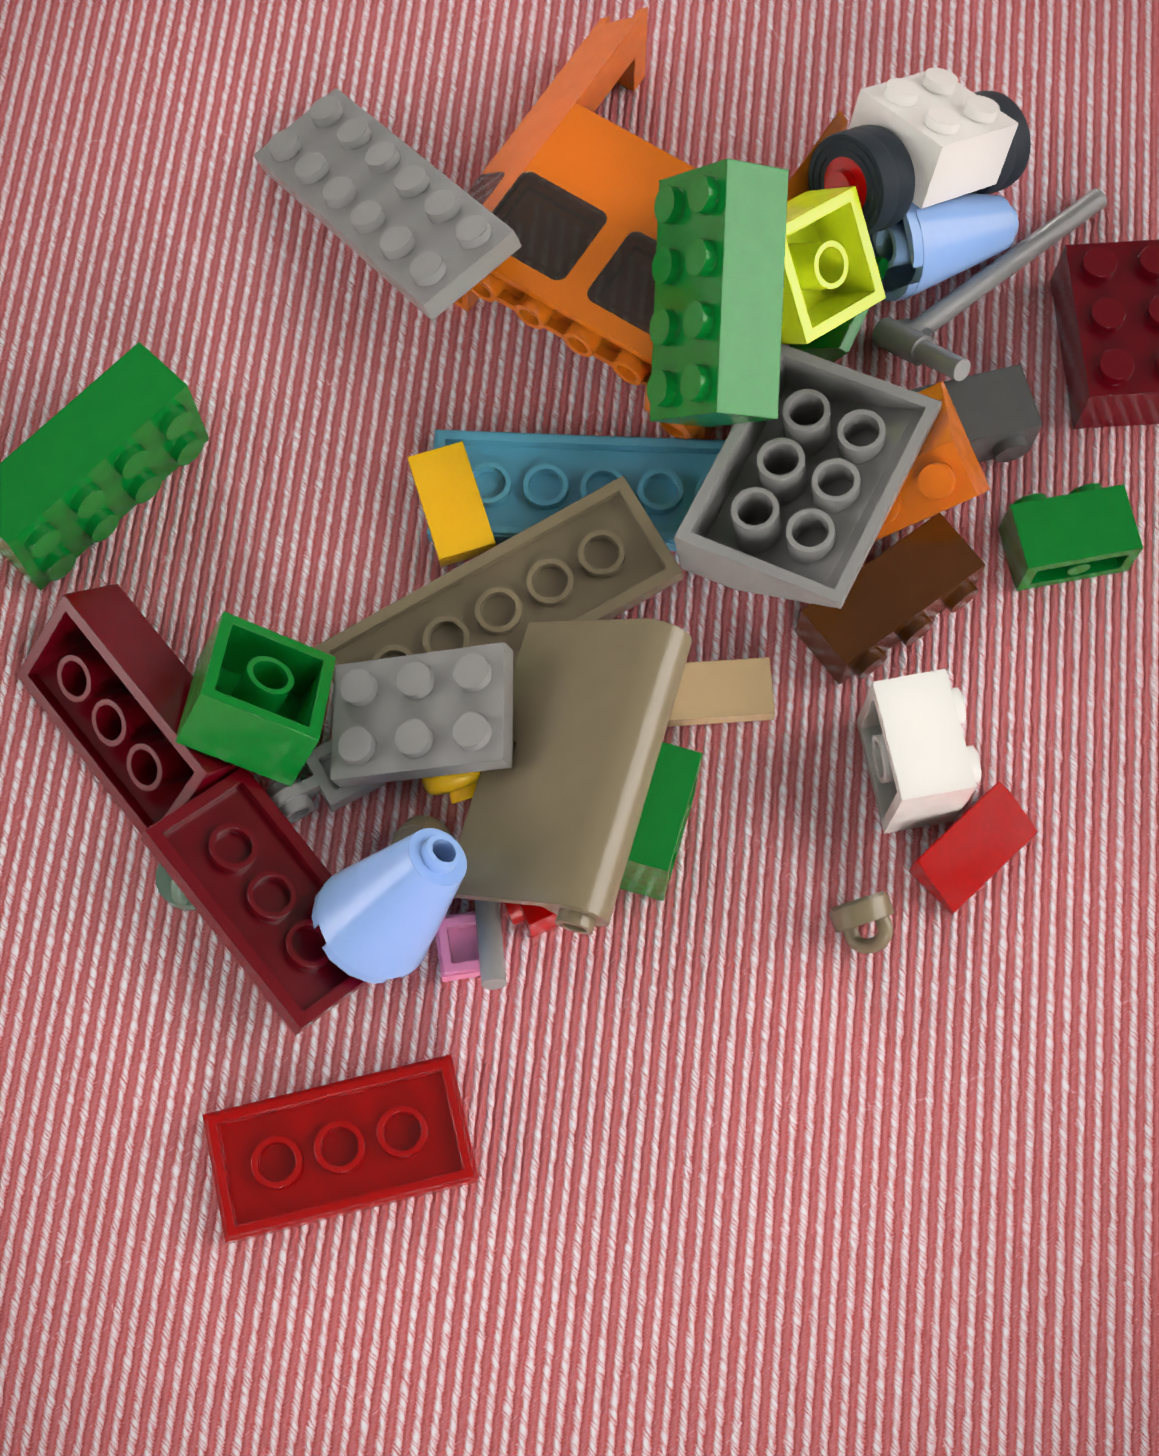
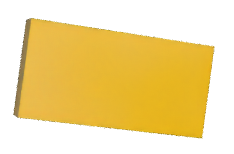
(451, 503)

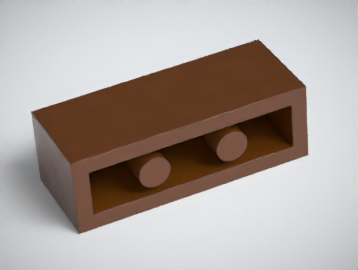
(893, 600)

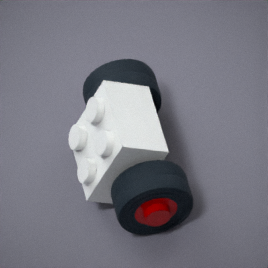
(922, 145)

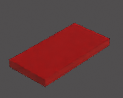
(339, 1148)

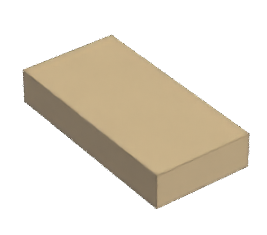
(724, 692)

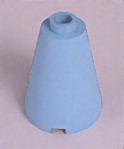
(943, 241)
(389, 905)

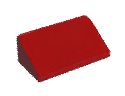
(974, 848)

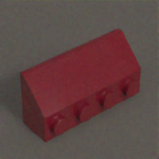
(119, 702)

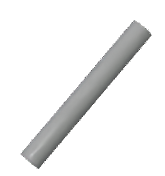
(490, 944)

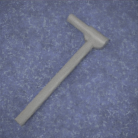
(913, 338)

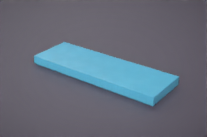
(539, 474)

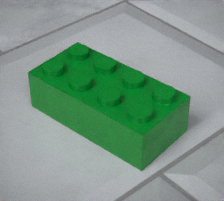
(718, 295)
(95, 464)

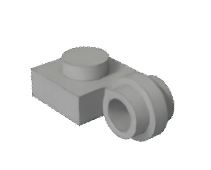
(296, 799)

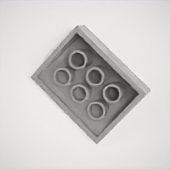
(807, 492)

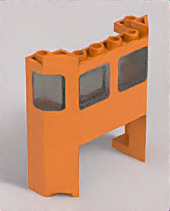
(586, 212)

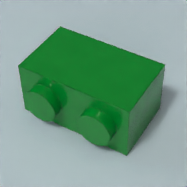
(1069, 536)

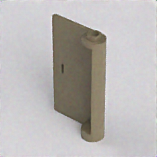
(584, 754)

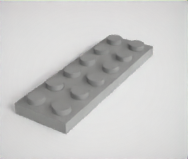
(387, 203)

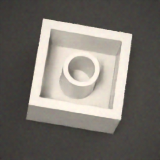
(917, 750)

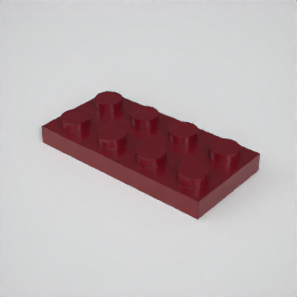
(256, 892)

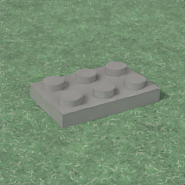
(423, 715)

